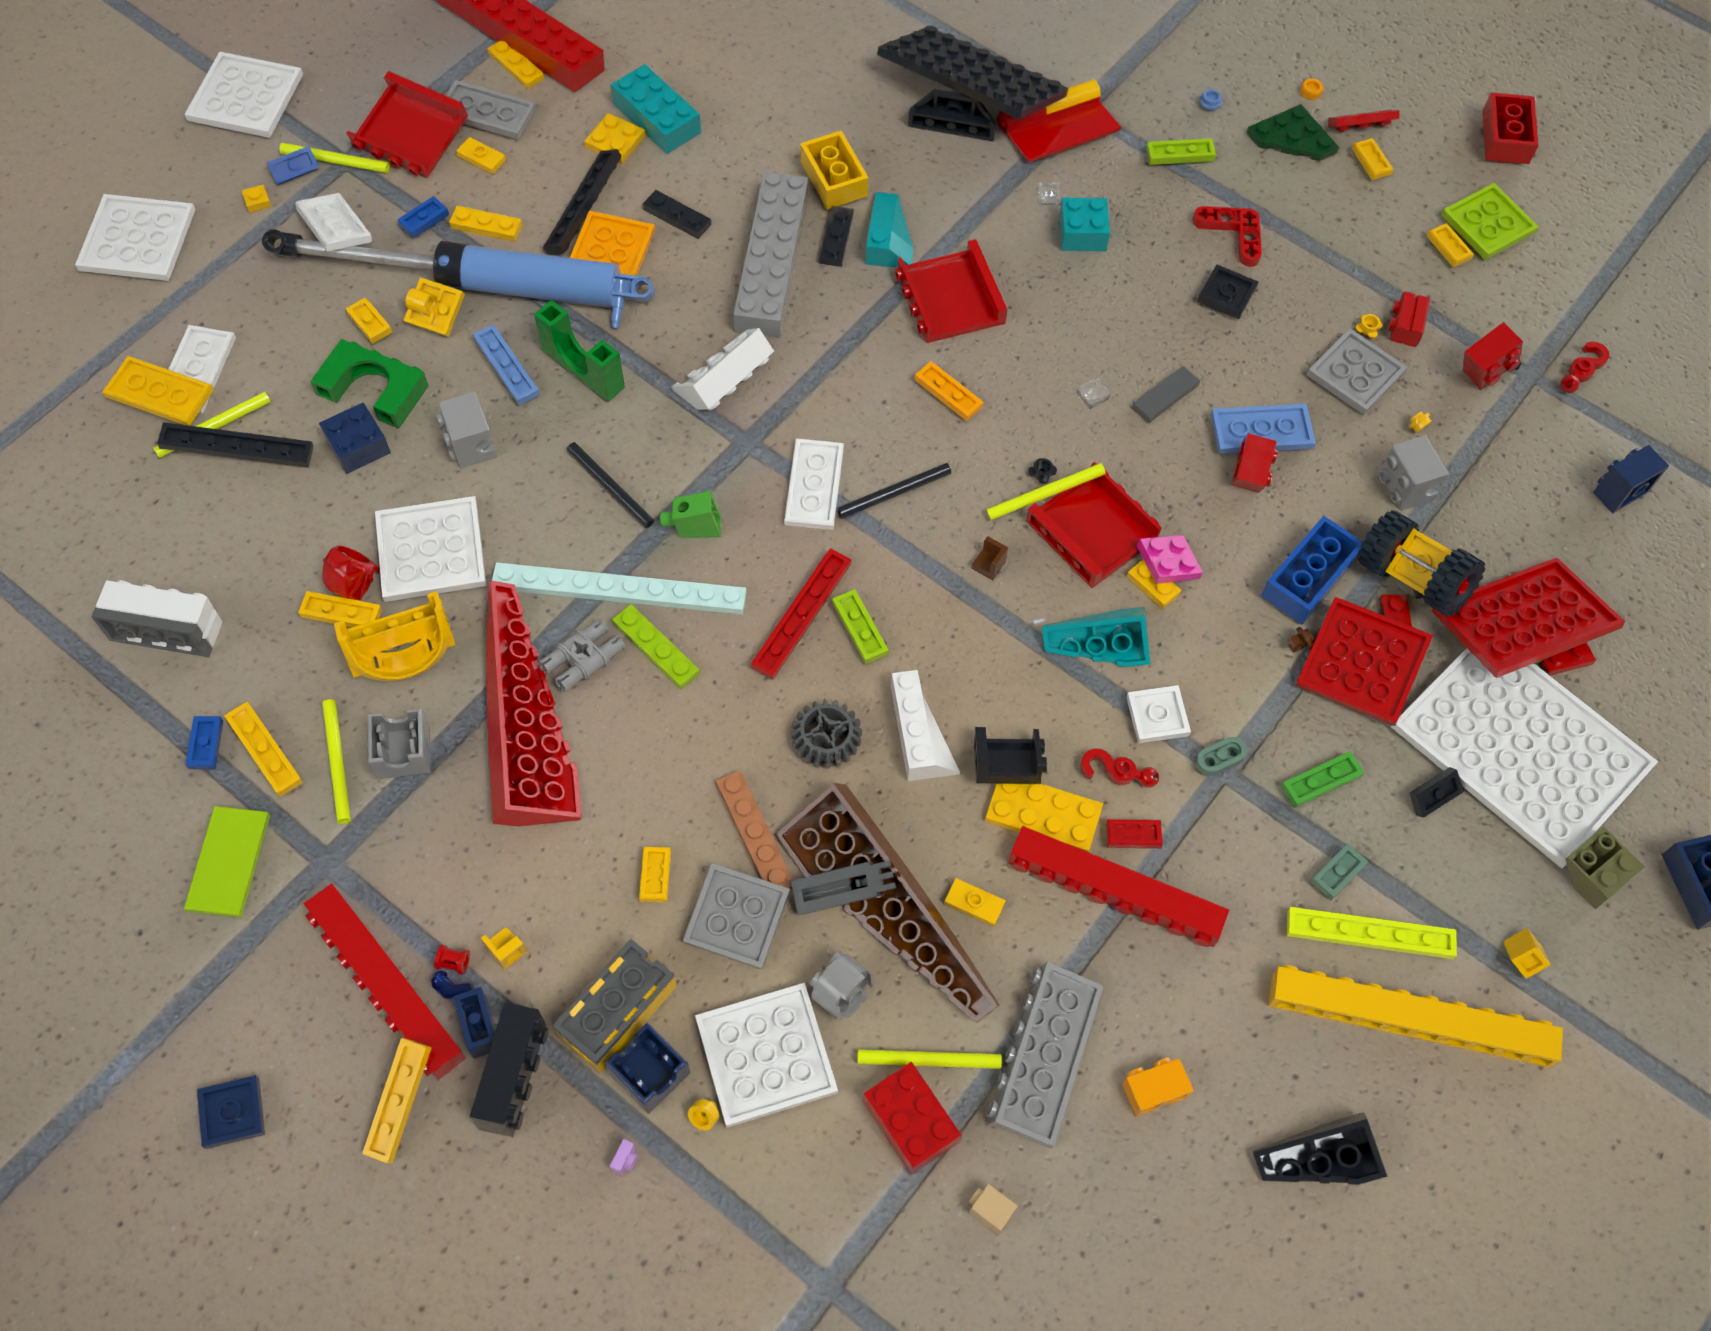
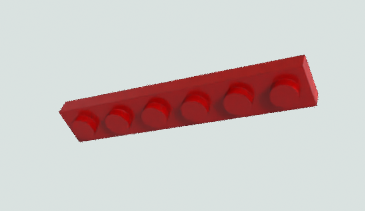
(801, 614)

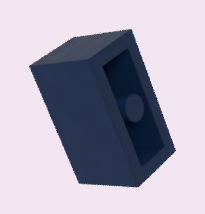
(475, 1021)

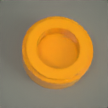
(1311, 89)

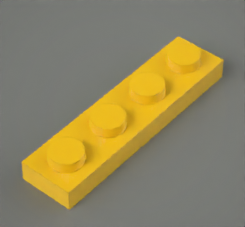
(263, 749)
(396, 1100)

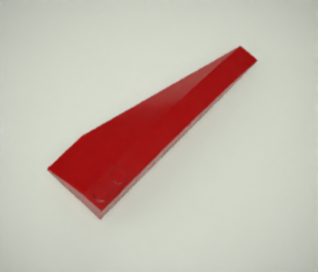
(526, 748)

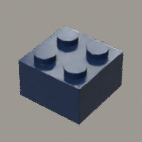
(354, 438)
(1630, 478)

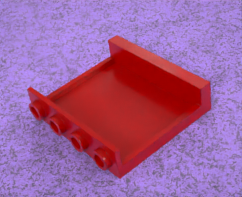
(410, 126)
(952, 294)
(1093, 527)

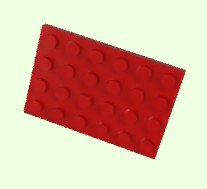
(1530, 617)

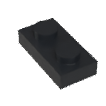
(1436, 792)

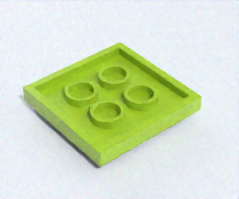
(1489, 221)

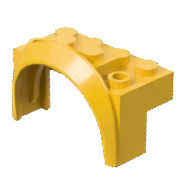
(367, 640)

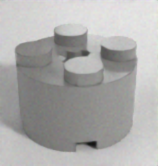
(841, 986)

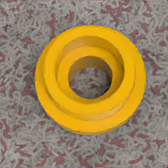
(1420, 421)

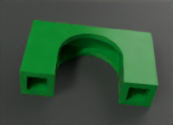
(351, 361)
(597, 368)

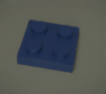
(230, 1112)

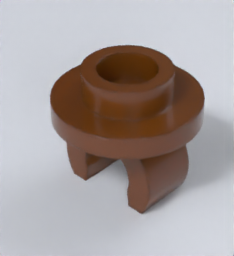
(1302, 639)

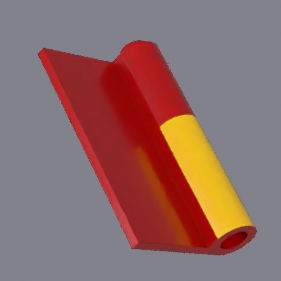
(1061, 124)

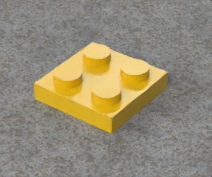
(615, 134)

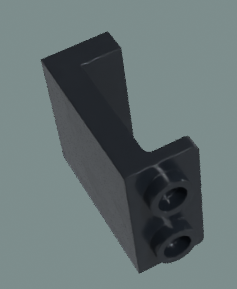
(1009, 759)

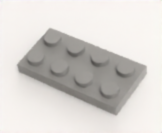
(493, 110)

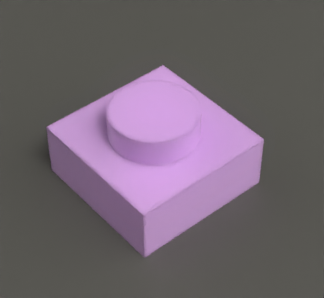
(624, 1158)

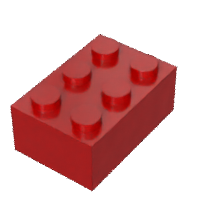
(1510, 128)
(911, 1118)

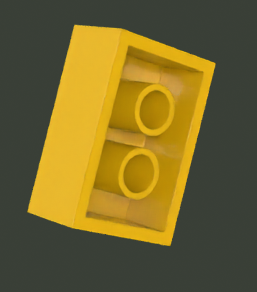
(834, 169)

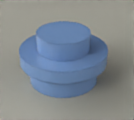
(1211, 99)

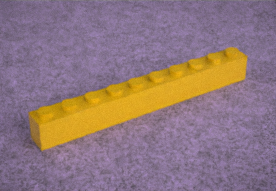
(1416, 1016)

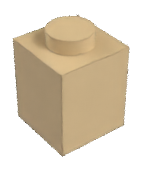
(992, 1208)

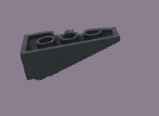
(1329, 1153)

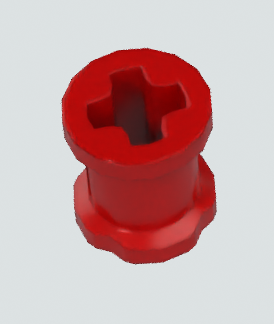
(452, 959)

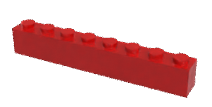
(1119, 887)
(382, 978)

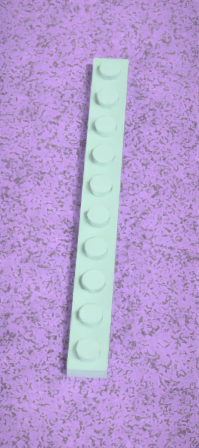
(622, 588)

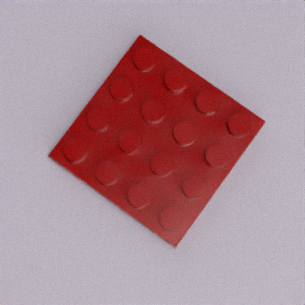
(1364, 661)

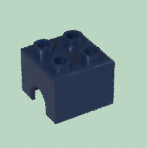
(648, 1068)

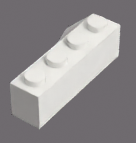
(725, 370)
(920, 737)

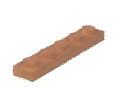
(753, 830)

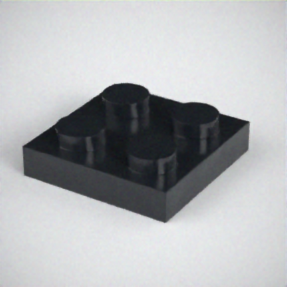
(1227, 291)

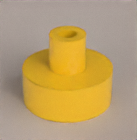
(703, 1114)

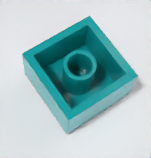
(1084, 224)

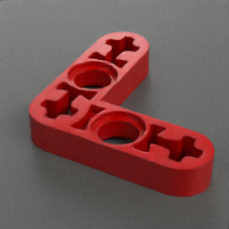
(1239, 223)

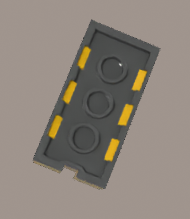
(615, 1005)

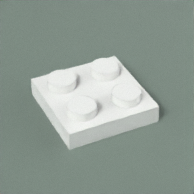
(1158, 714)

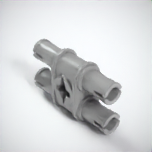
(581, 655)

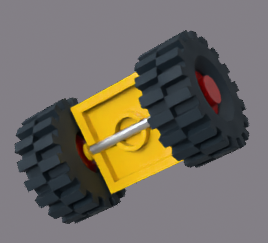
(1422, 563)

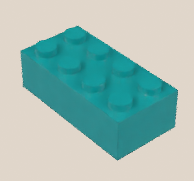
(656, 108)

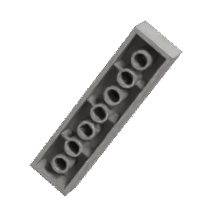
(771, 254)

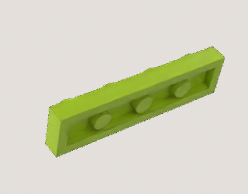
(656, 646)

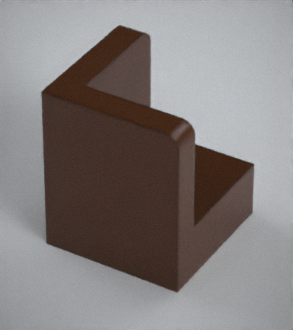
(990, 558)

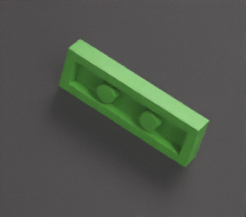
(1322, 779)

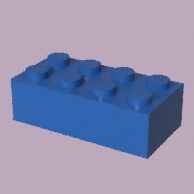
(1312, 570)

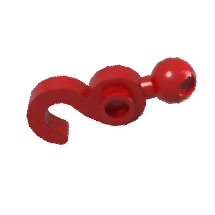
(1584, 367)
(1121, 770)

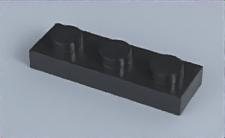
(677, 214)
(836, 236)

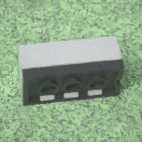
(157, 618)

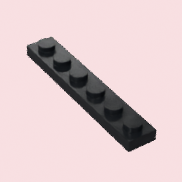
(582, 202)
(235, 444)

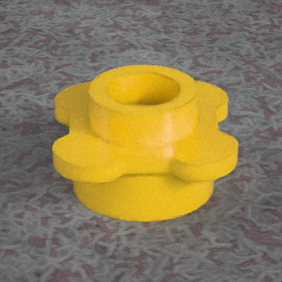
(1369, 325)

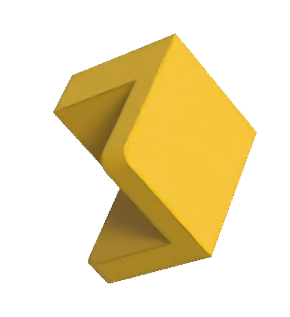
(504, 947)
(1526, 953)

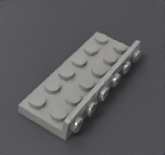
(1045, 1054)

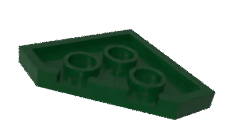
(1294, 133)

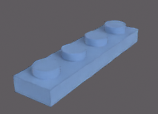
(506, 364)

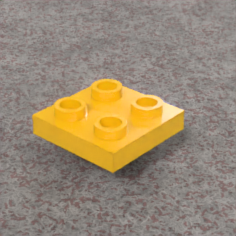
(433, 306)

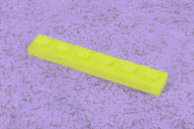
(1371, 933)

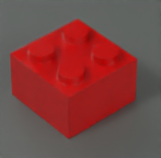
(1492, 356)

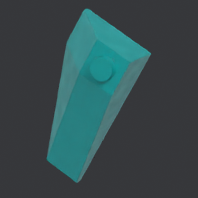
(888, 233)
(1108, 637)

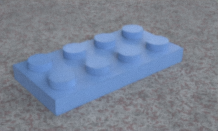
(1283, 423)

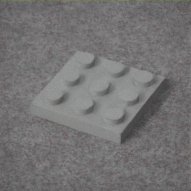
(1357, 371)
(736, 916)

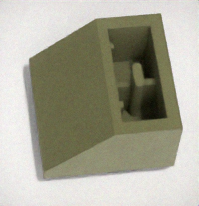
(1601, 867)

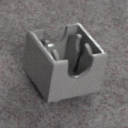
(466, 430)
(1411, 472)
(399, 745)

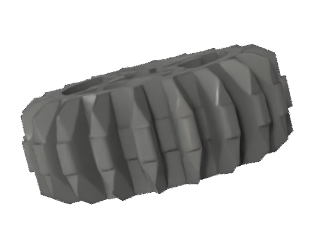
(844, 723)

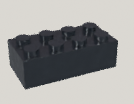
(509, 1070)

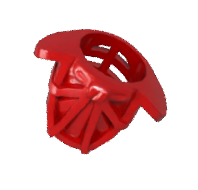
(349, 574)

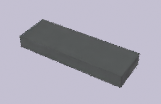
(1166, 394)

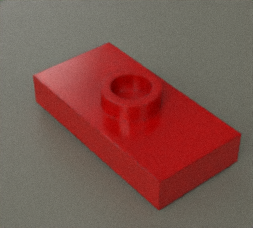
(1134, 833)

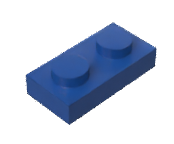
(292, 165)
(423, 217)
(204, 742)

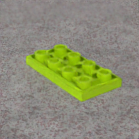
(227, 862)

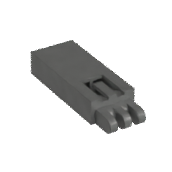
(834, 887)

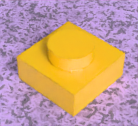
(256, 198)

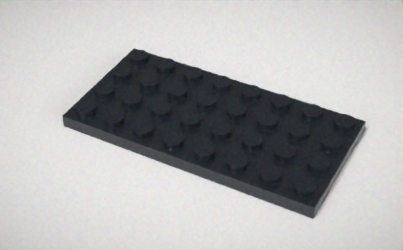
(973, 72)

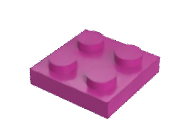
(1169, 559)

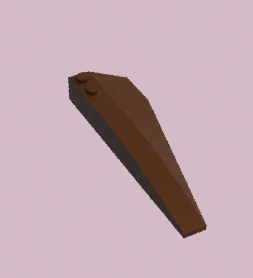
(840, 834)

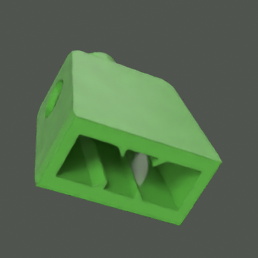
(694, 516)

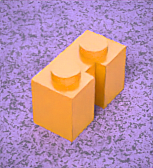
(1157, 1086)

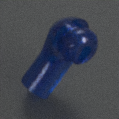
(446, 987)

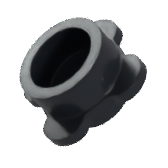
(1045, 465)

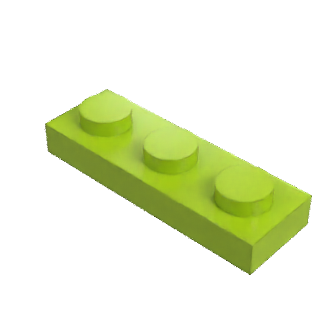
(1181, 151)
(860, 626)

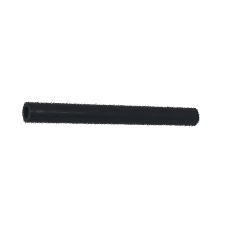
(610, 485)
(894, 490)

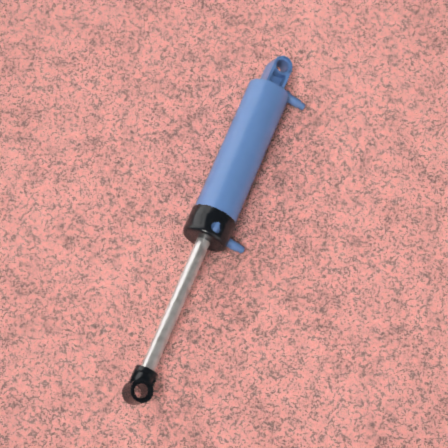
(495, 271)

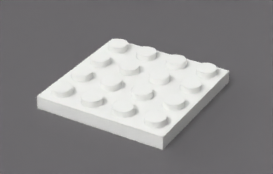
(244, 94)
(135, 237)
(430, 548)
(766, 1055)

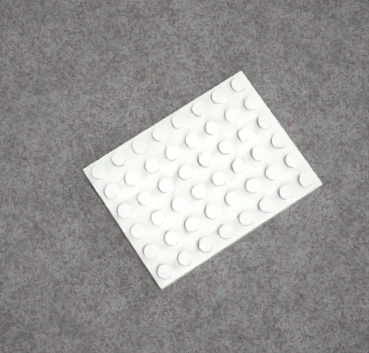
(1526, 751)

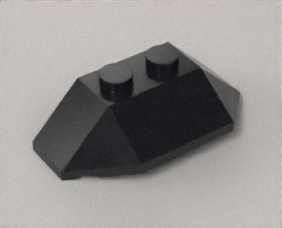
(953, 115)

